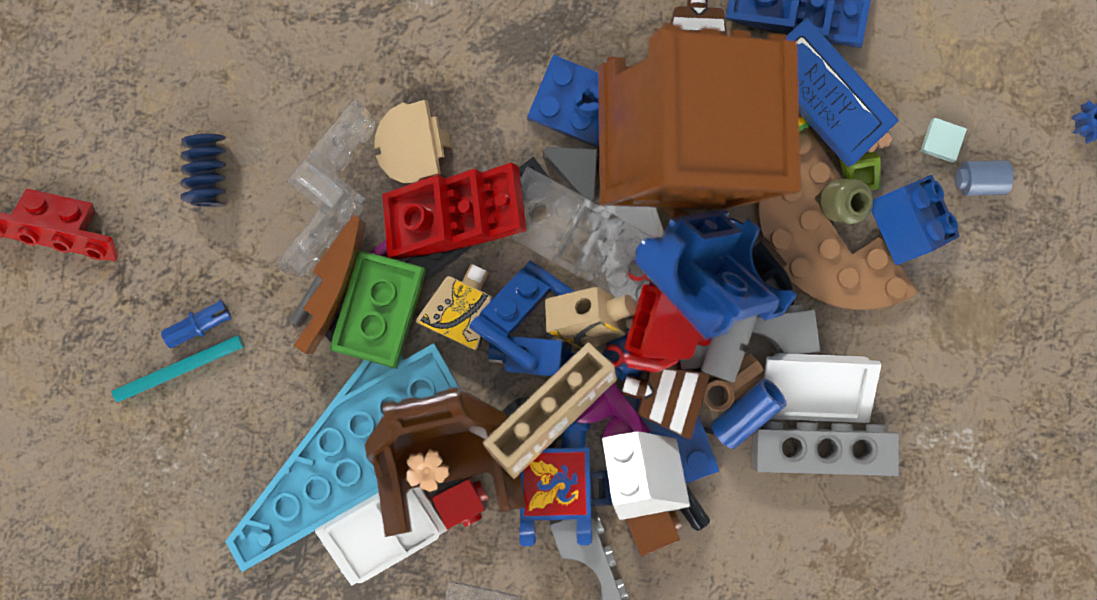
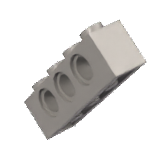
(879, 458)

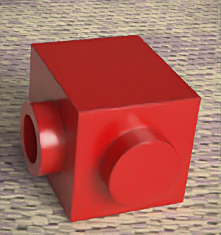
(461, 502)

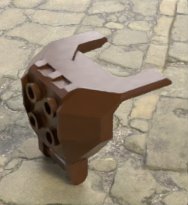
(445, 422)

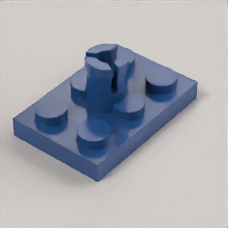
(568, 101)

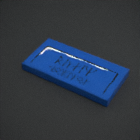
(836, 97)

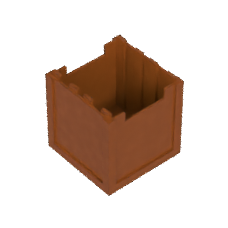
(700, 121)

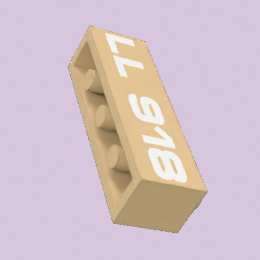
(551, 410)

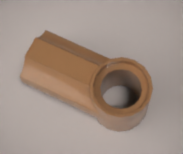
(748, 375)

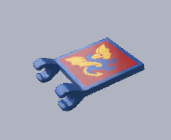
(557, 489)

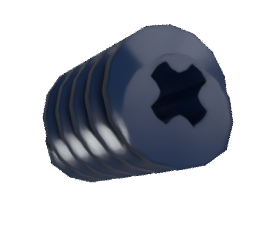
(202, 170)

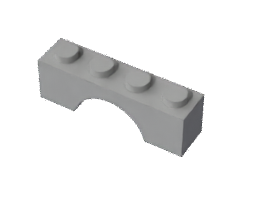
(789, 334)
(596, 556)

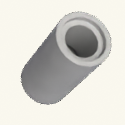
(726, 352)

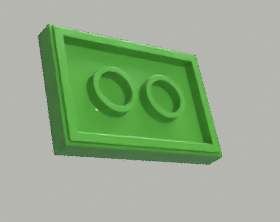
(378, 309)

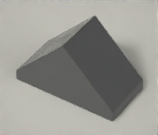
(575, 167)

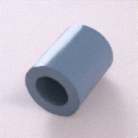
(984, 177)

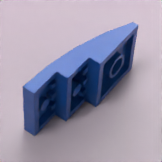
(838, 20)

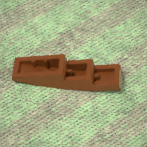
(336, 271)

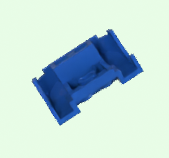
(710, 271)

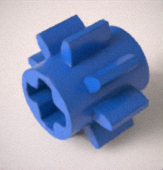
(1086, 122)

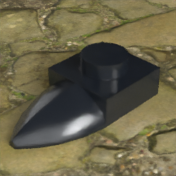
(771, 266)

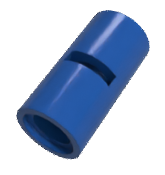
(748, 413)

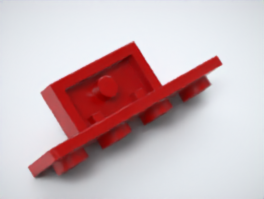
(56, 224)

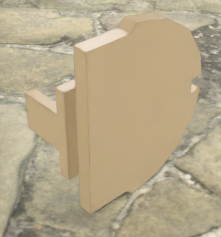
(411, 142)

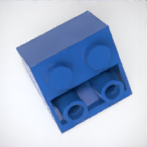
(915, 219)

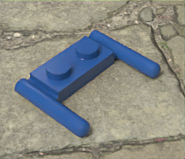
(513, 306)

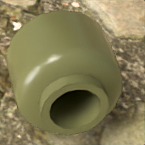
(846, 201)

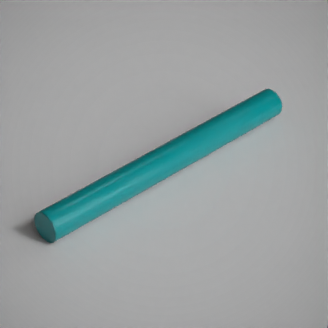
(178, 368)

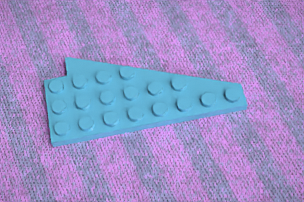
(330, 464)

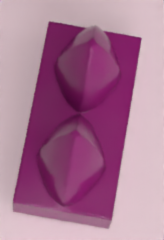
(618, 410)

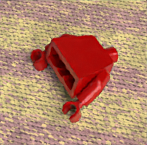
(657, 333)

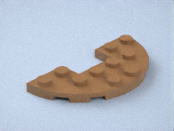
(815, 252)

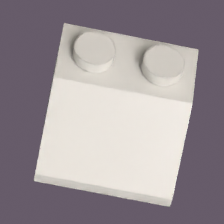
(644, 474)

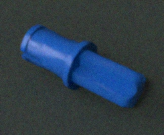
(195, 324)

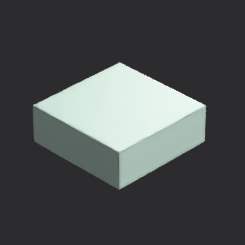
(943, 140)

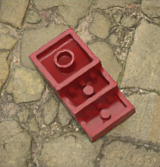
(453, 211)

